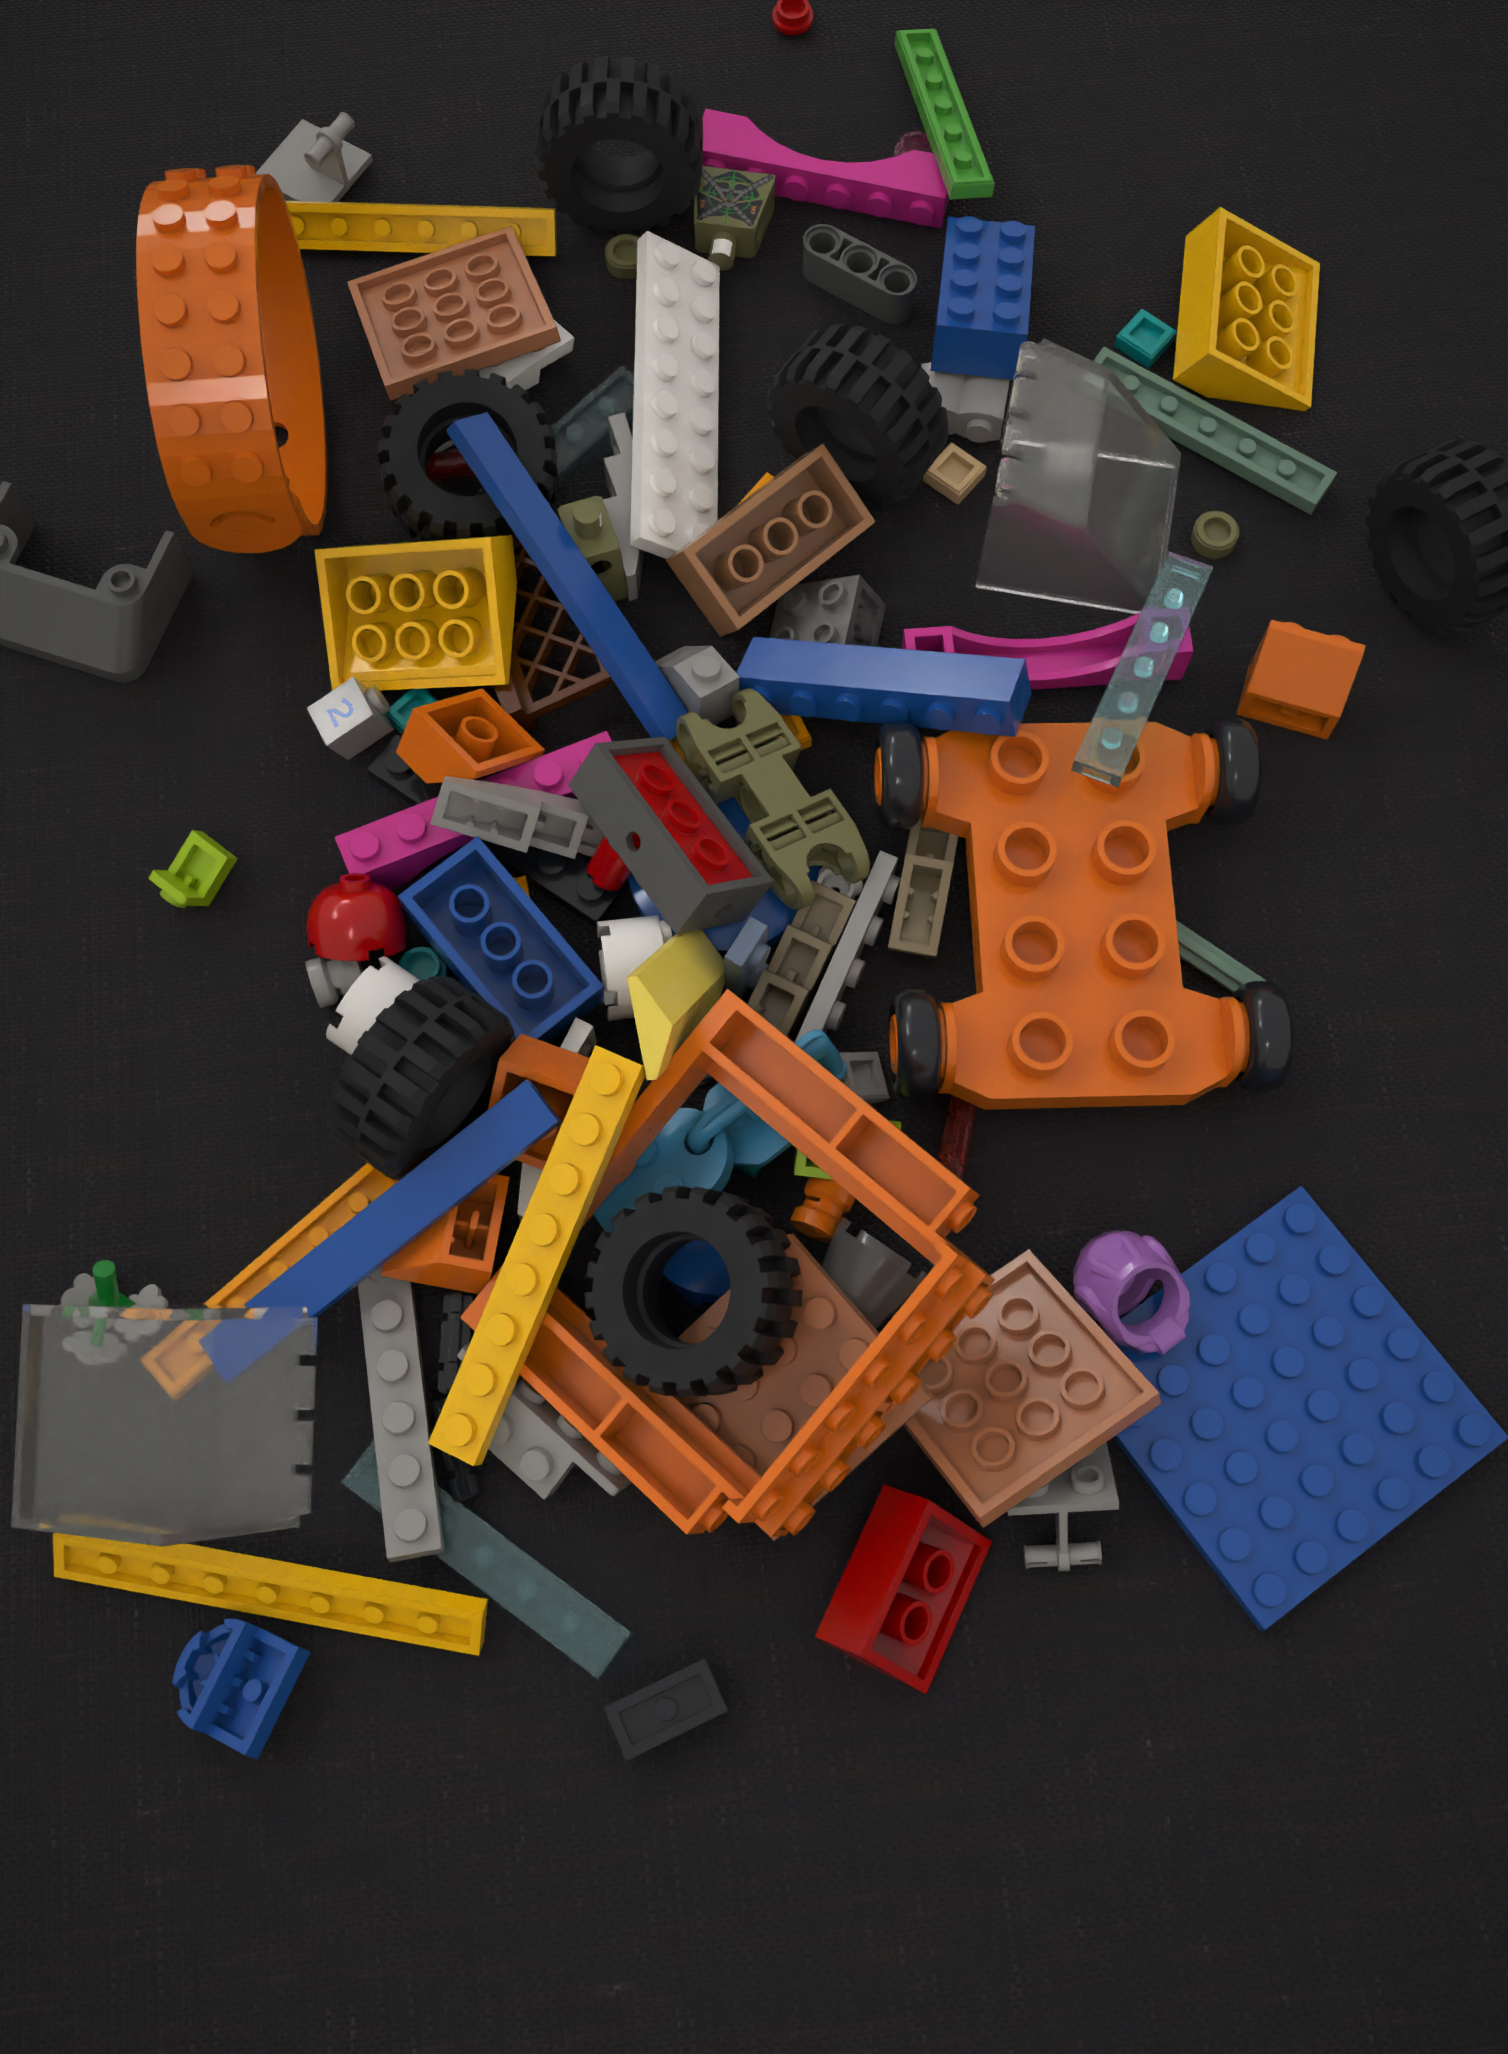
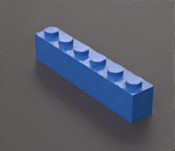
(888, 685)

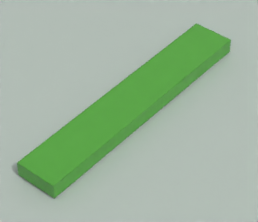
(943, 114)

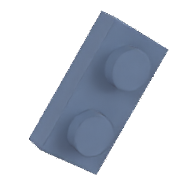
(746, 958)

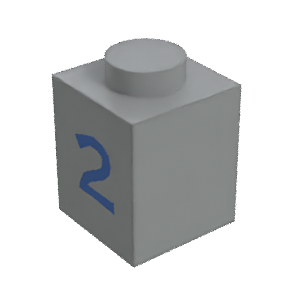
(351, 717)

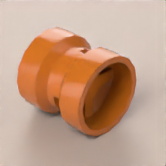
(821, 1209)

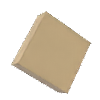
(954, 473)

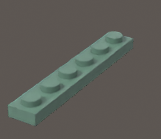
(1224, 437)

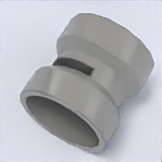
(332, 978)

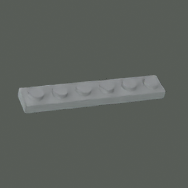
(861, 929)
(400, 1418)

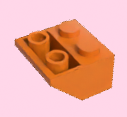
(1300, 679)
(459, 1247)

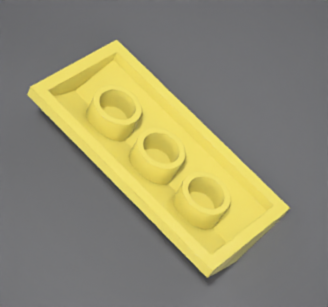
(673, 996)

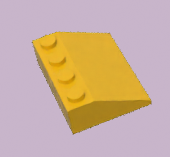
(1246, 316)
(419, 612)

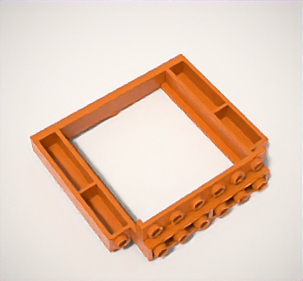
(656, 1436)

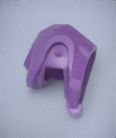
(1116, 1276)

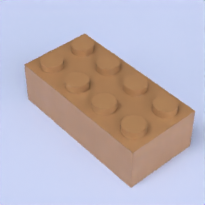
(771, 541)

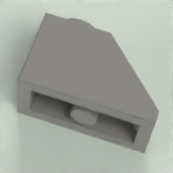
(701, 681)

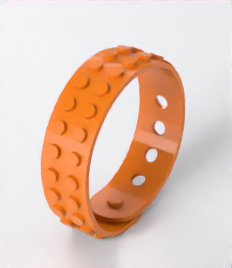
(231, 358)

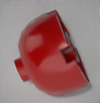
(356, 918)

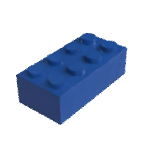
(983, 297)
(501, 943)

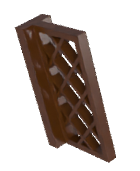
(517, 696)

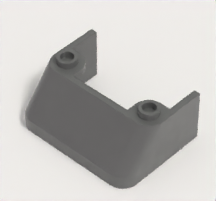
(92, 630)

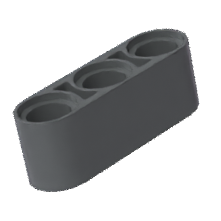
(858, 274)

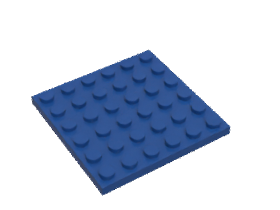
(1296, 1410)

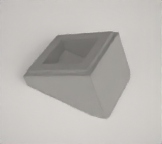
(865, 1076)

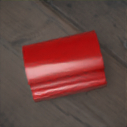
(607, 867)

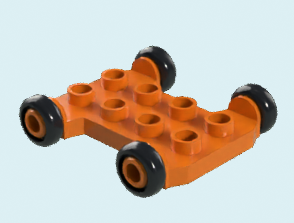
(1075, 921)

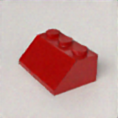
(904, 1588)

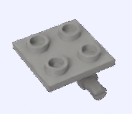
(317, 162)
(1081, 1488)

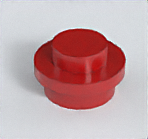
(792, 16)

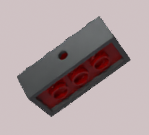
(670, 834)

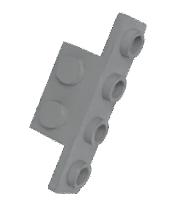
(545, 1445)

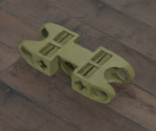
(786, 823)

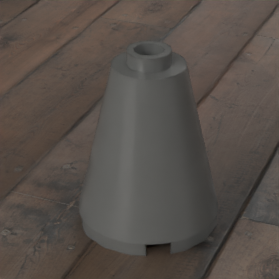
(869, 1273)

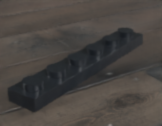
(551, 873)

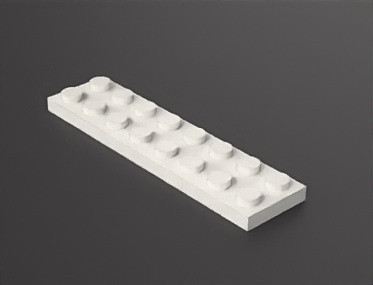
(674, 397)

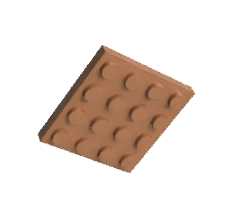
(453, 311)
(828, 1341)
(1024, 1392)

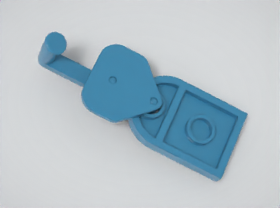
(718, 1136)

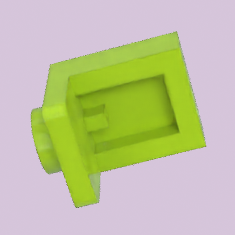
(195, 872)

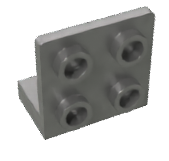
(830, 612)

